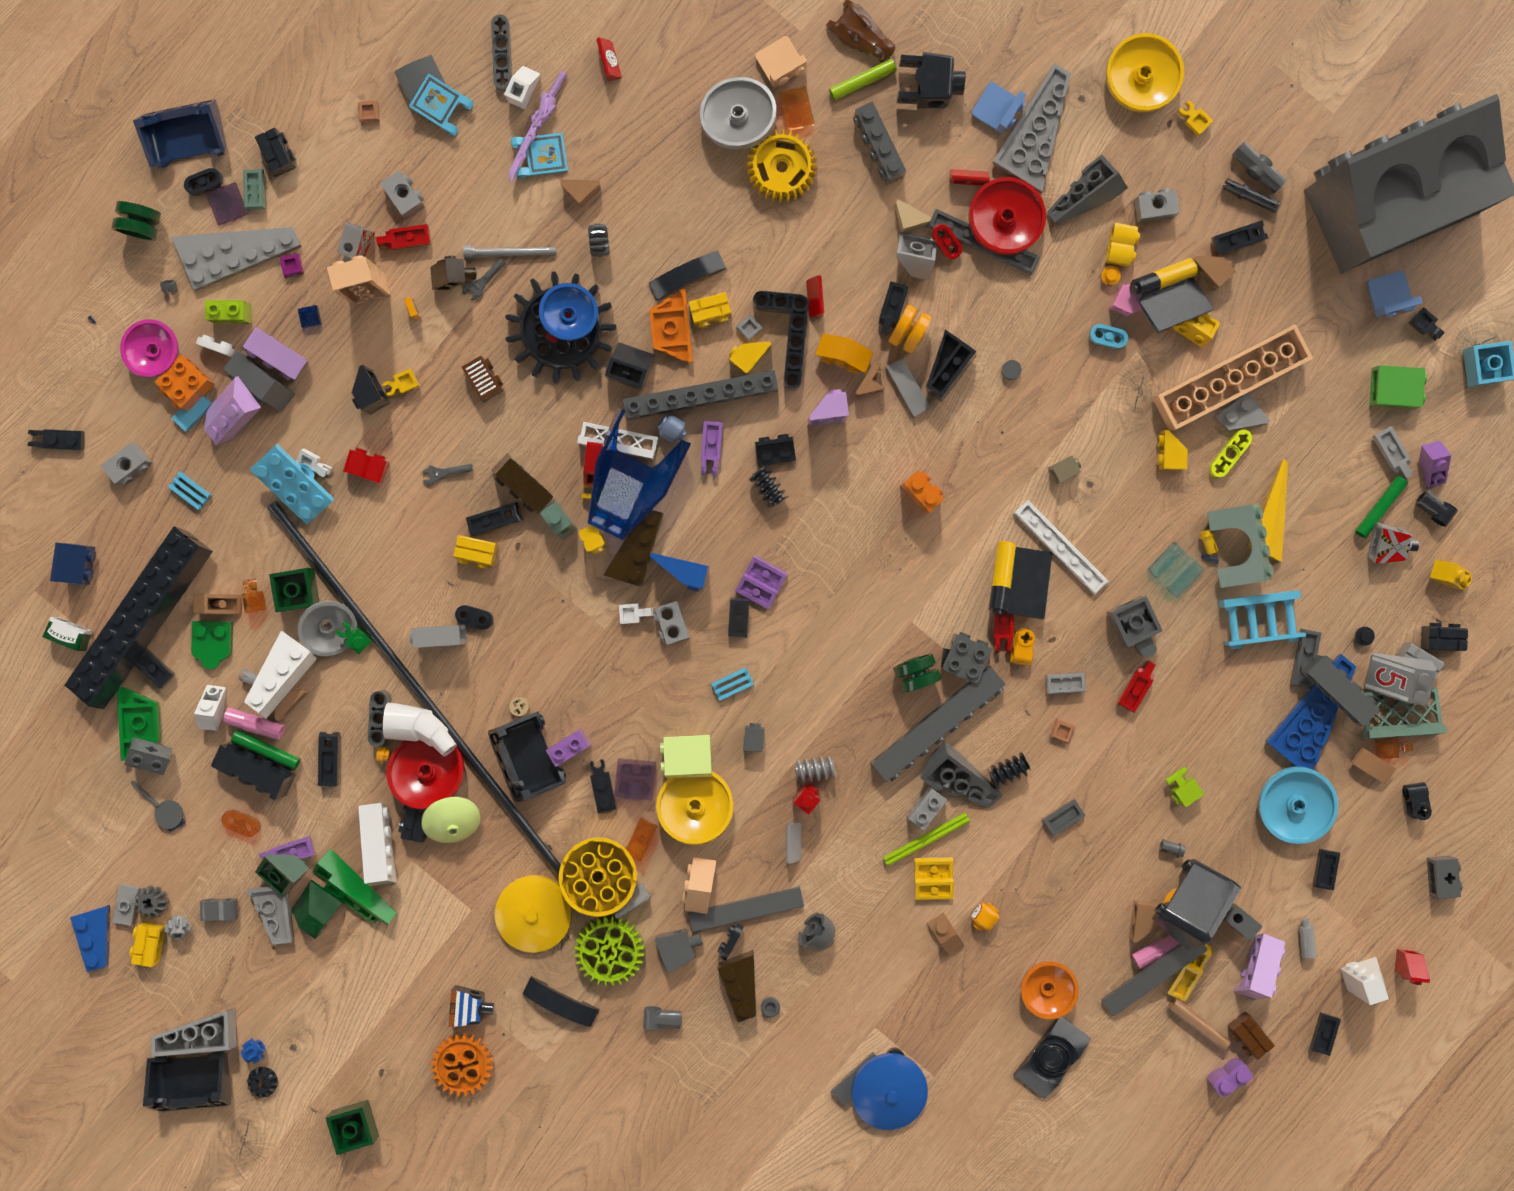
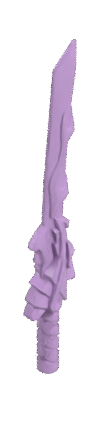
(541, 115)

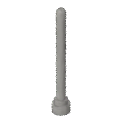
(471, 252)

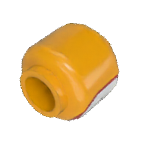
(985, 916)

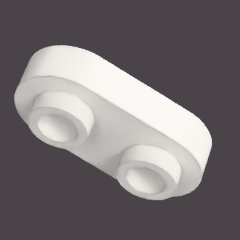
(223, 347)

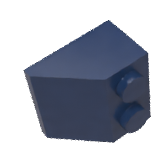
(73, 563)

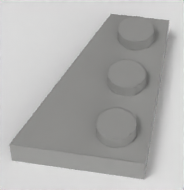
(274, 913)

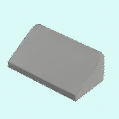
(793, 842)
(639, 896)

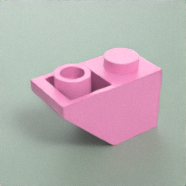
(1125, 302)

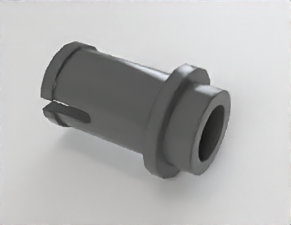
(1172, 848)

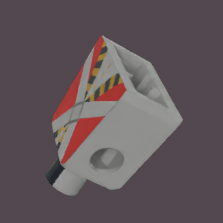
(354, 241)
(1390, 544)

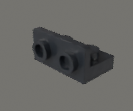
(775, 450)

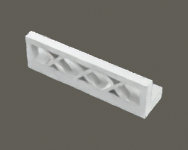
(629, 450)

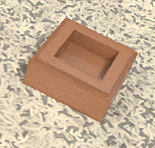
(368, 111)
(1062, 731)

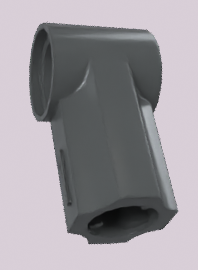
(656, 1018)

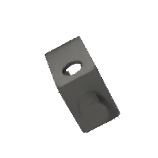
(1243, 924)
(677, 948)

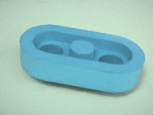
(1107, 336)

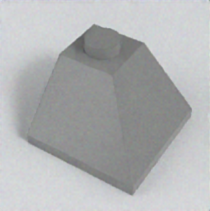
(917, 255)

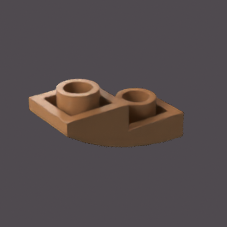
(1373, 765)

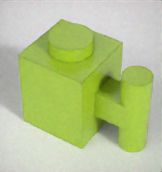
(1186, 790)

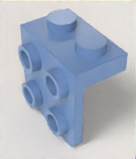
(998, 107)
(1391, 295)

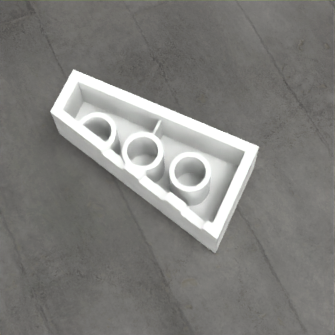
(278, 674)
(376, 845)

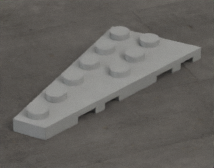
(1032, 139)
(225, 254)

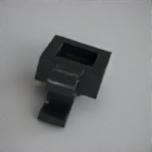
(1425, 322)

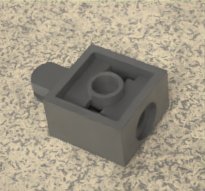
(1135, 625)

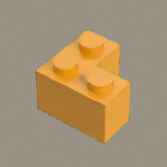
(844, 353)

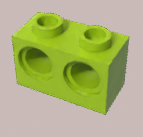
(228, 311)

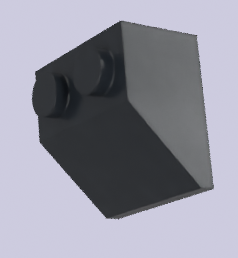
(368, 392)

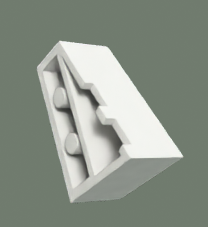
(1365, 980)

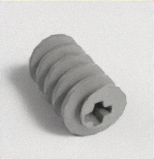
(814, 769)

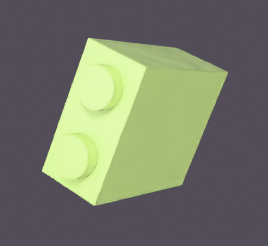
(686, 756)

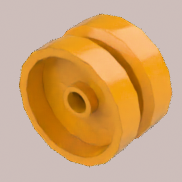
(910, 329)

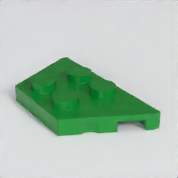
(137, 718)

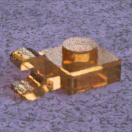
(252, 600)
(1389, 748)

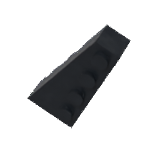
(253, 770)

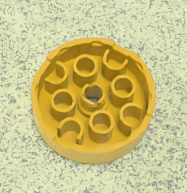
(597, 897)

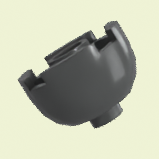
(818, 933)

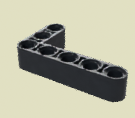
(793, 333)

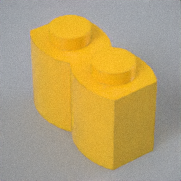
(1121, 245)

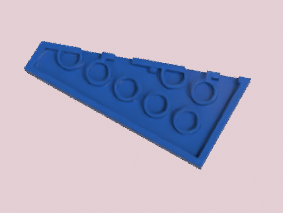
(1308, 724)

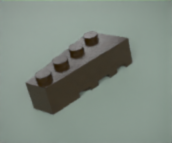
(634, 554)

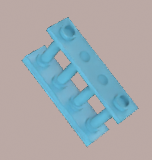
(1250, 604)

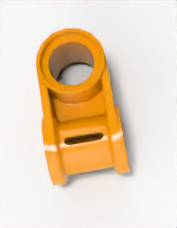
(1022, 649)

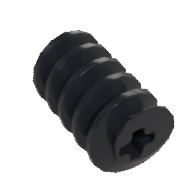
(767, 487)
(1009, 770)

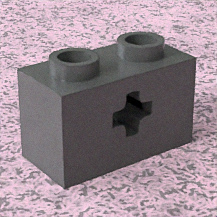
(148, 756)
(1444, 877)

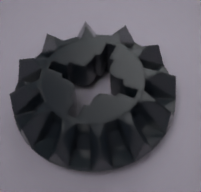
(258, 1074)

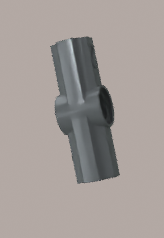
(1259, 167)

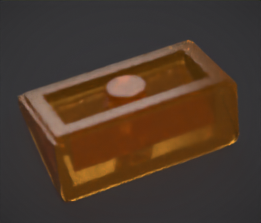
(641, 838)

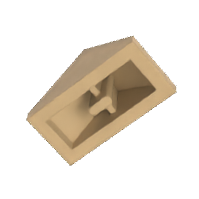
(909, 217)

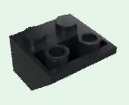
(629, 366)

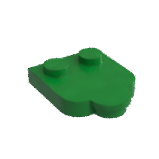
(211, 642)

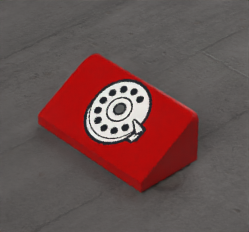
(609, 59)

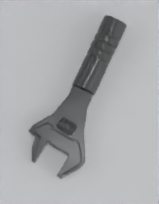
(477, 286)
(438, 473)

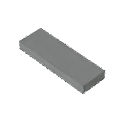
(908, 387)

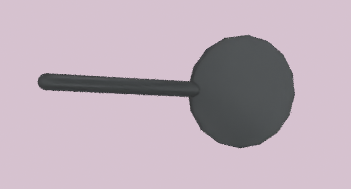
(167, 814)

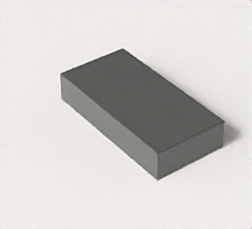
(1063, 817)

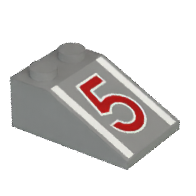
(1401, 678)

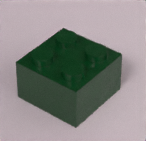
(294, 589)
(352, 1127)

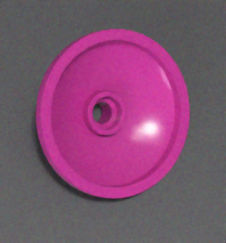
(138, 348)

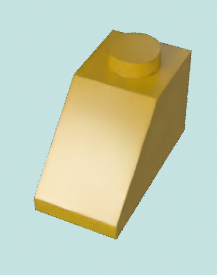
(748, 355)

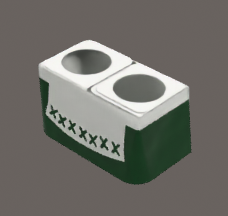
(67, 634)

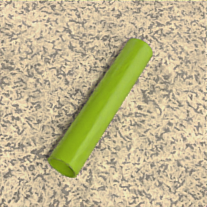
(862, 79)

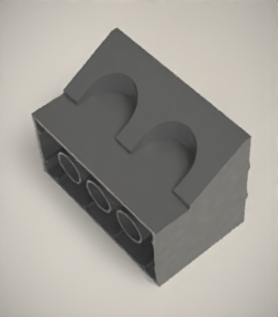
(1412, 183)

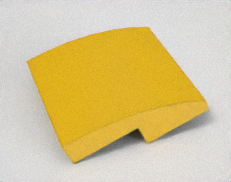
(933, 878)

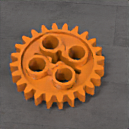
(465, 1080)

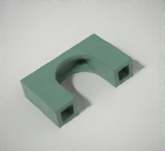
(1257, 567)

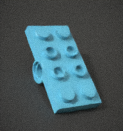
(292, 483)

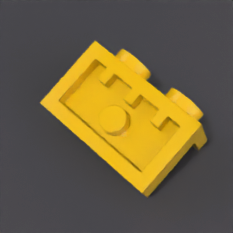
(1199, 330)

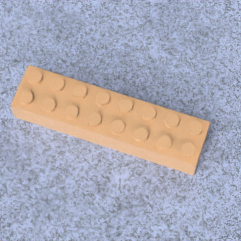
(1232, 378)

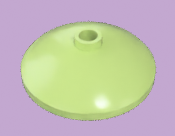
(451, 820)

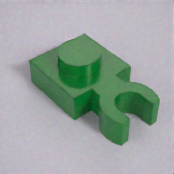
(355, 639)

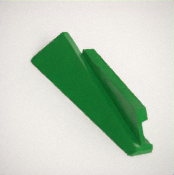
(350, 888)

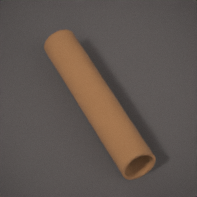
(1199, 1024)

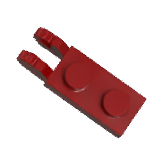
(1003, 628)

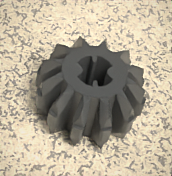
(598, 240)
(157, 900)

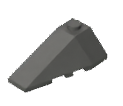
(1094, 188)
(953, 773)

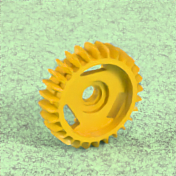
(796, 161)

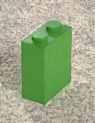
(1397, 387)

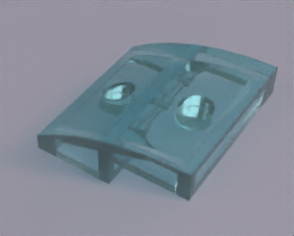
(1175, 569)

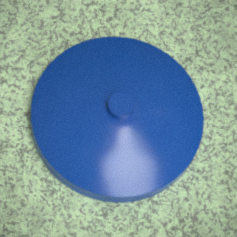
(889, 1091)

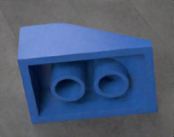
(686, 572)

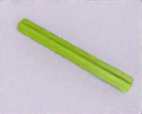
(926, 839)

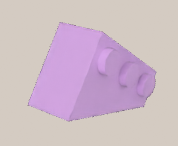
(274, 354)
(1262, 968)

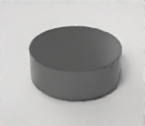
(1011, 369)
(770, 1007)

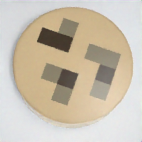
(519, 706)

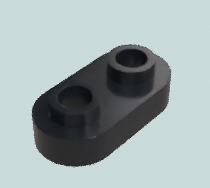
(204, 182)
(474, 616)
(725, 948)

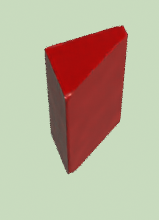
(968, 177)
(815, 297)

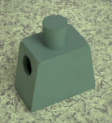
(558, 520)

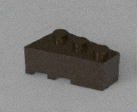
(521, 483)

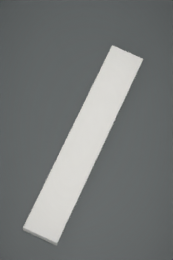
(1060, 546)

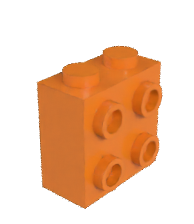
(184, 383)
(922, 492)

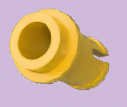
(1209, 541)

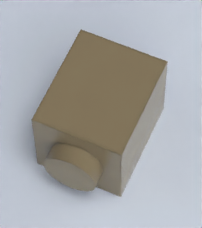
(1065, 469)

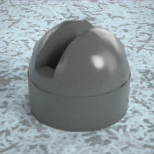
(168, 286)

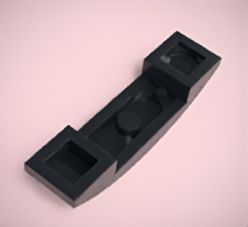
(687, 274)
(560, 1003)

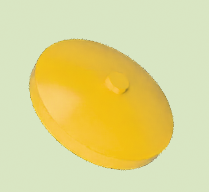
(1144, 72)
(695, 808)
(532, 914)

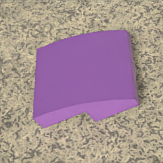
(761, 582)

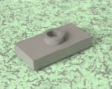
(1065, 683)
(124, 909)

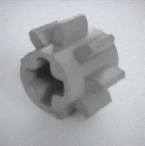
(177, 927)

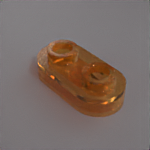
(240, 822)

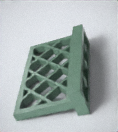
(1409, 729)

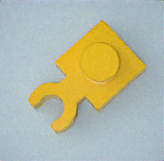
(1197, 120)
(404, 381)

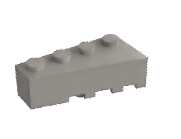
(204, 1035)

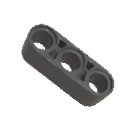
(375, 708)

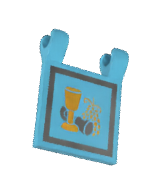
(437, 102)
(544, 155)

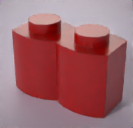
(366, 466)

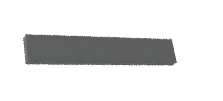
(1022, 261)
(747, 909)
(1151, 977)

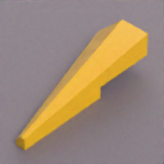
(1274, 512)

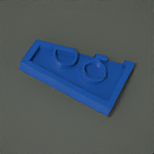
(91, 934)

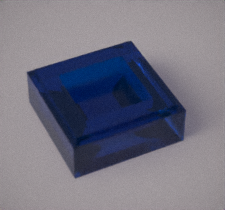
(309, 316)

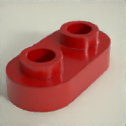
(946, 240)

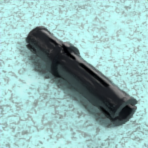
(1248, 194)

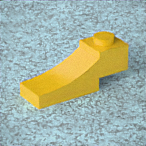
(1188, 976)

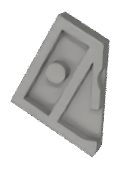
(1242, 414)

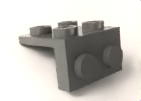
(967, 657)

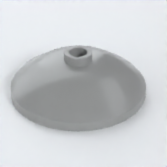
(324, 639)

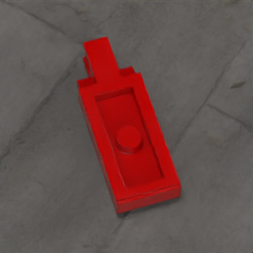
(405, 237)
(1137, 687)

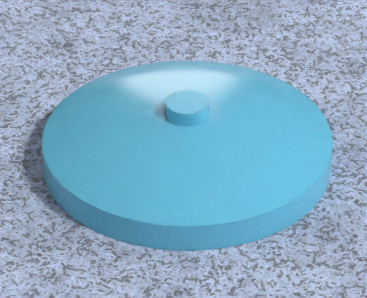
(1298, 805)

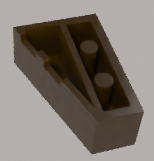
(739, 983)

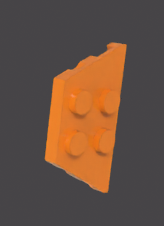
(671, 327)

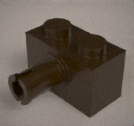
(450, 273)

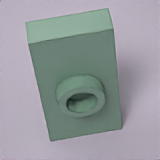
(254, 189)

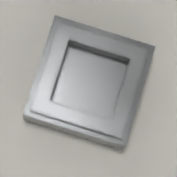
(749, 328)

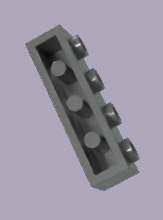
(879, 142)
(1341, 690)

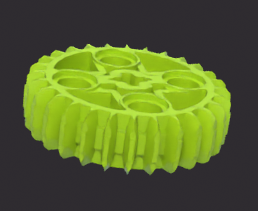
(606, 960)

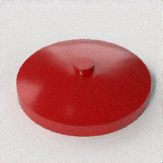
(1007, 216)
(422, 775)

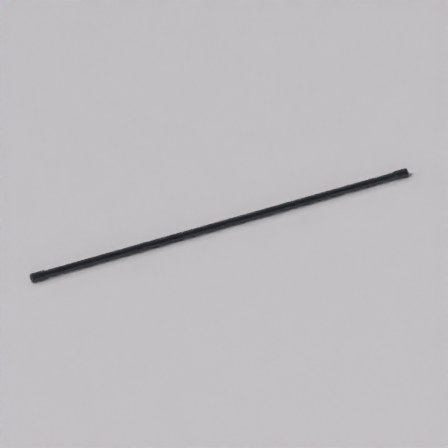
(281, 516)

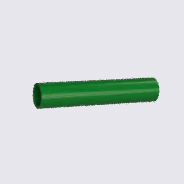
(1381, 507)
(265, 750)

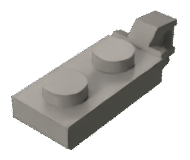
(1393, 451)

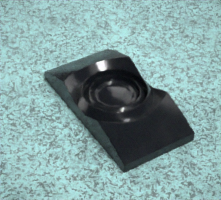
(1052, 1057)

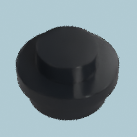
(1364, 636)

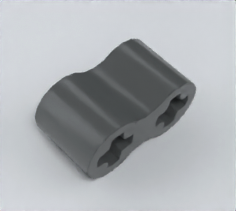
(218, 909)

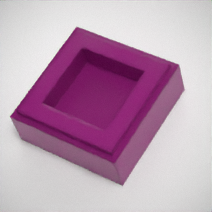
(291, 265)

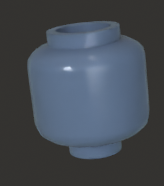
(671, 428)

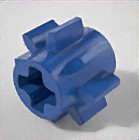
(253, 1050)

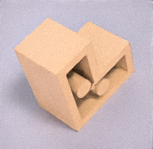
(699, 887)

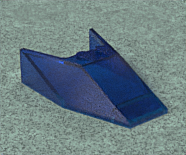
(626, 488)

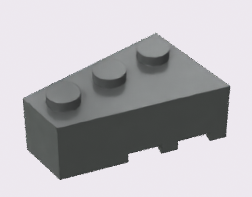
(258, 381)

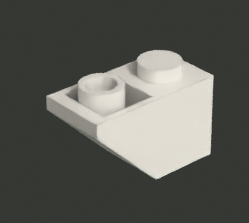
(521, 87)
(210, 708)

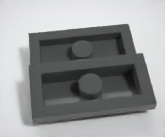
(413, 74)

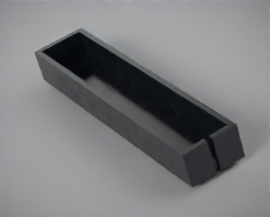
(138, 618)

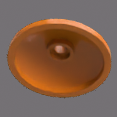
(1056, 1000)

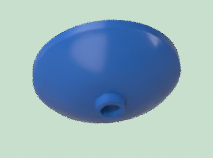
(567, 299)

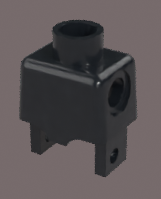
(935, 80)

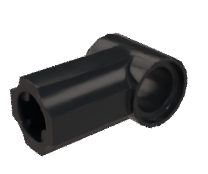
(1440, 511)

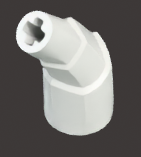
(416, 724)

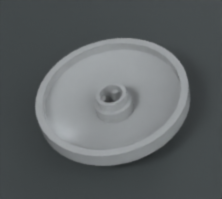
(738, 113)

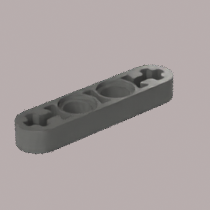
(499, 53)

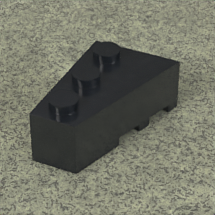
(949, 366)

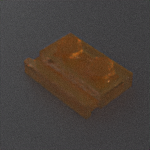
(796, 108)

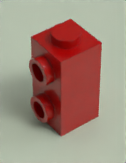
(807, 798)

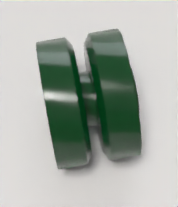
(136, 220)
(917, 673)

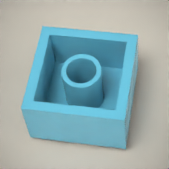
(1489, 363)

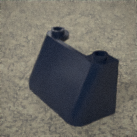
(181, 133)

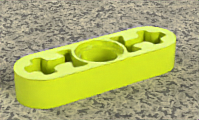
(1238, 452)

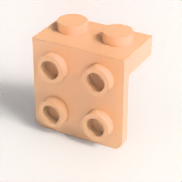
(781, 61)

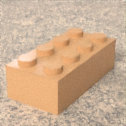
(358, 280)

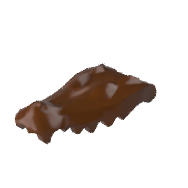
(861, 32)

